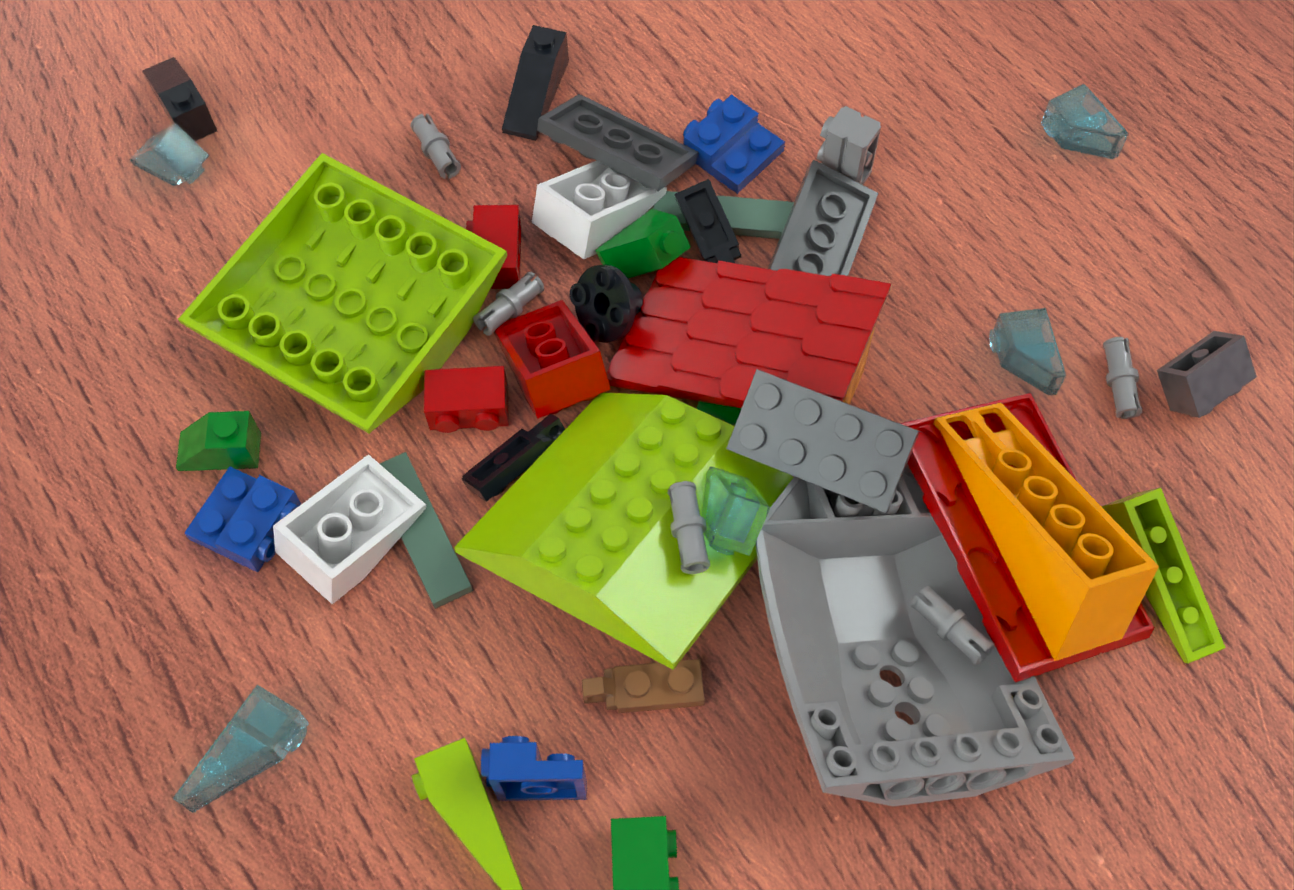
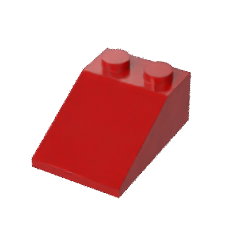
(552, 359)

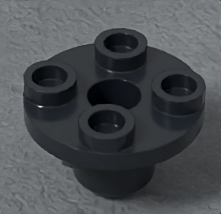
(606, 303)

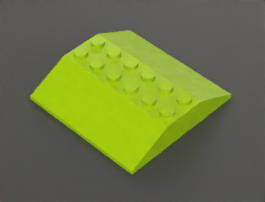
(348, 293)
(597, 516)

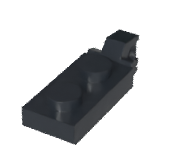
(708, 223)
(512, 458)

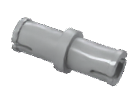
(435, 146)
(508, 303)
(1122, 378)
(688, 527)
(952, 625)

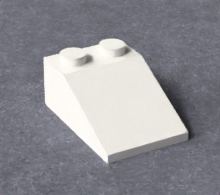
(590, 206)
(346, 528)

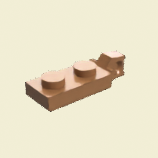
(647, 687)

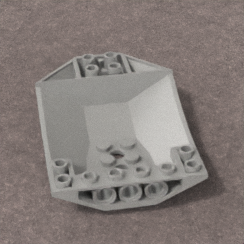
(841, 612)

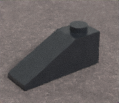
(536, 81)
(180, 98)

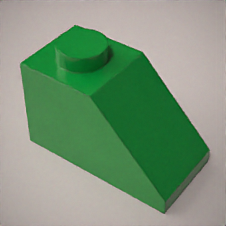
(645, 244)
(220, 442)

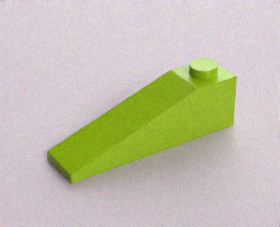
(1175, 587)
(460, 798)

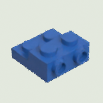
(732, 143)
(241, 518)
(519, 774)

